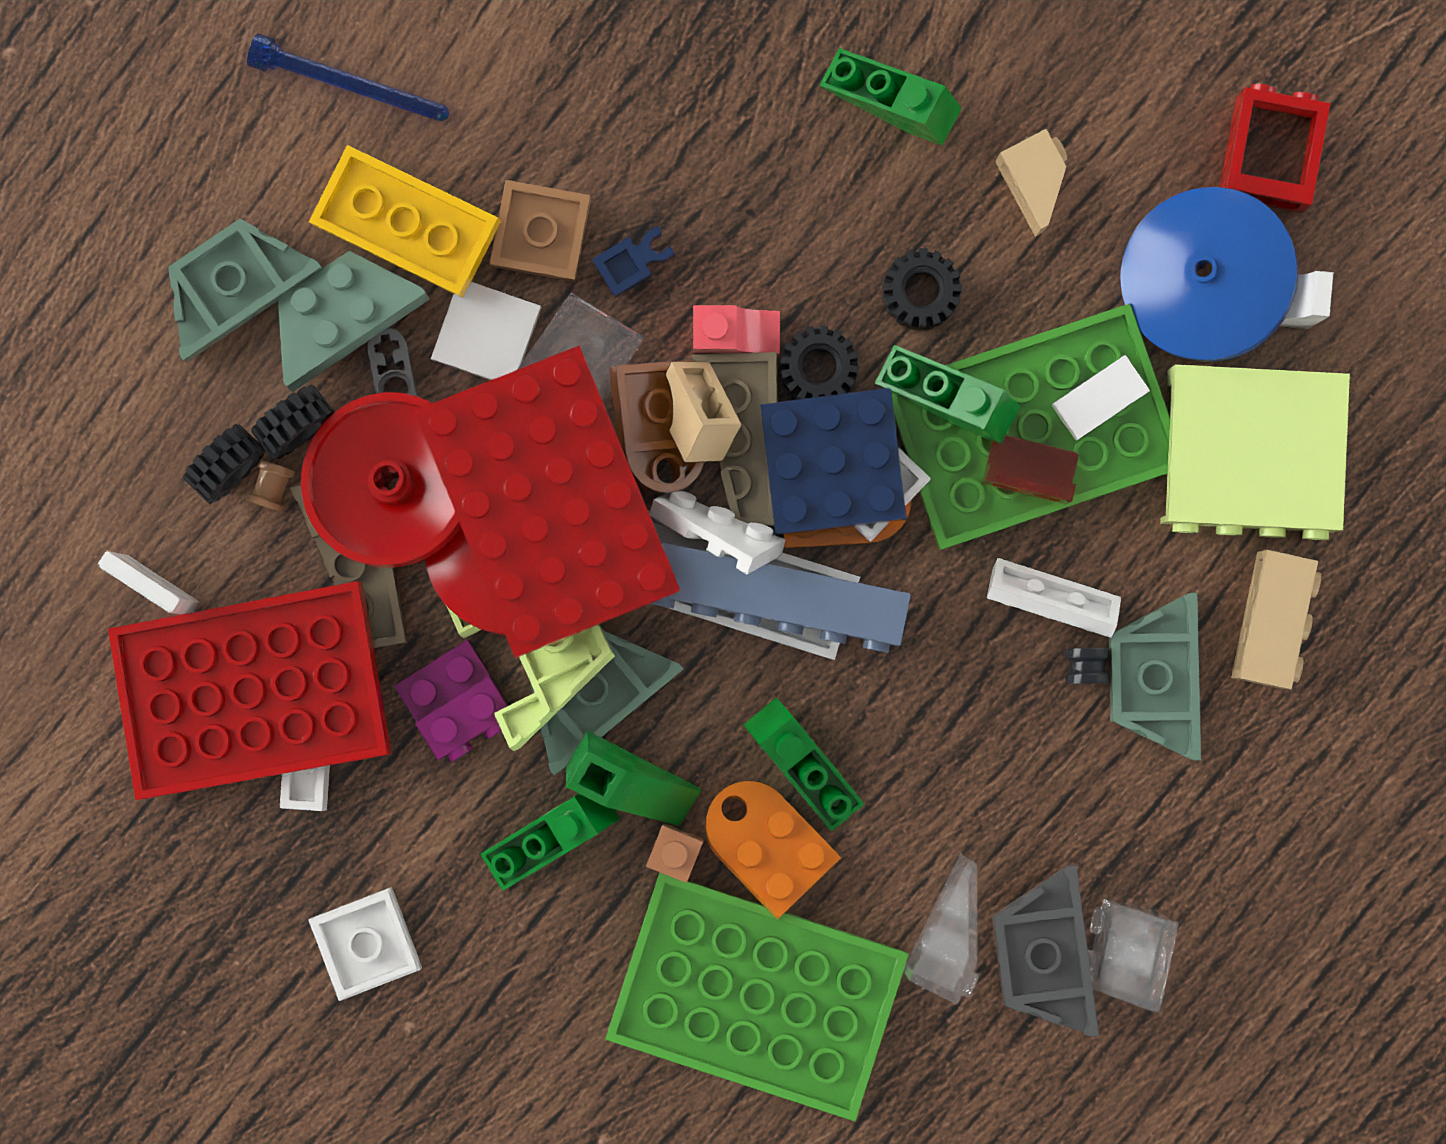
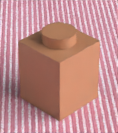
(675, 852)

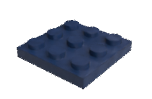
(833, 461)

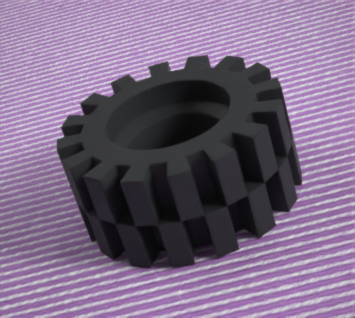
(921, 263)
(813, 340)
(292, 422)
(223, 463)

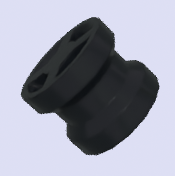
(1086, 665)

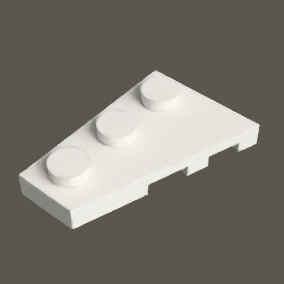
(749, 543)

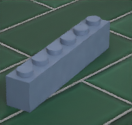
(788, 597)

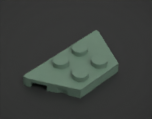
(231, 283)
(339, 313)
(1158, 677)
(606, 698)

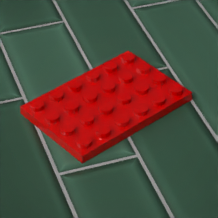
(547, 501)
(249, 690)

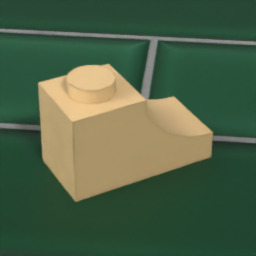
(702, 413)

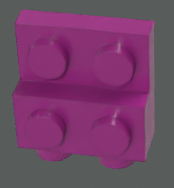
(453, 701)

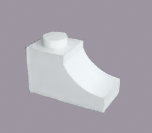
(1310, 301)

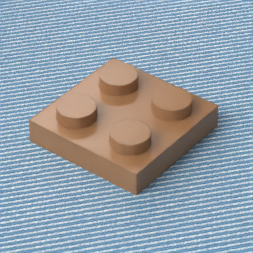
(540, 231)

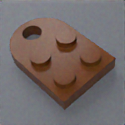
(643, 424)

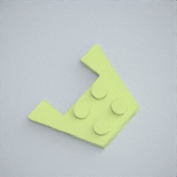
(556, 676)

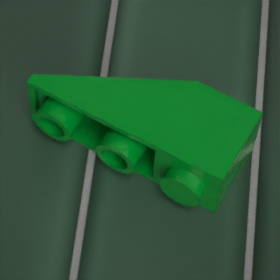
(893, 95)
(949, 394)
(803, 764)
(628, 782)
(547, 839)

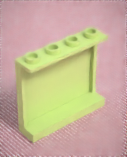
(1257, 451)

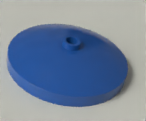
(1231, 307)

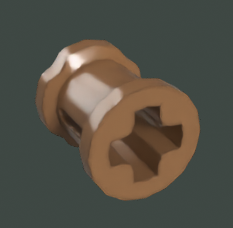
(270, 485)

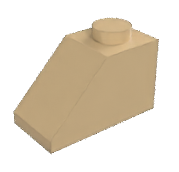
(1034, 176)

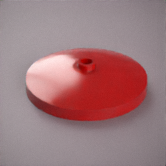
(350, 476)

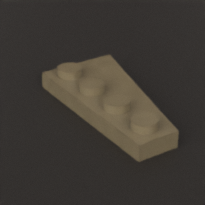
(748, 382)
(379, 586)

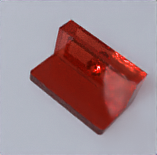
(1031, 469)

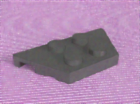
(1046, 954)

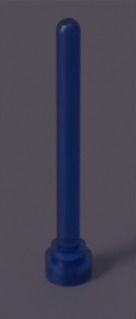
(267, 54)

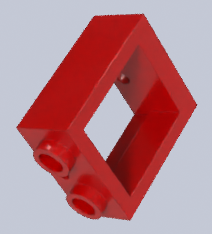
(1268, 191)

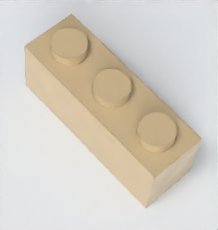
(1276, 620)

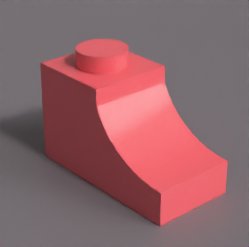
(734, 330)

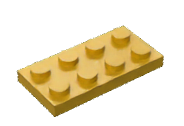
(405, 221)

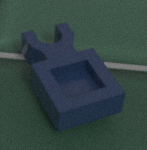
(627, 264)

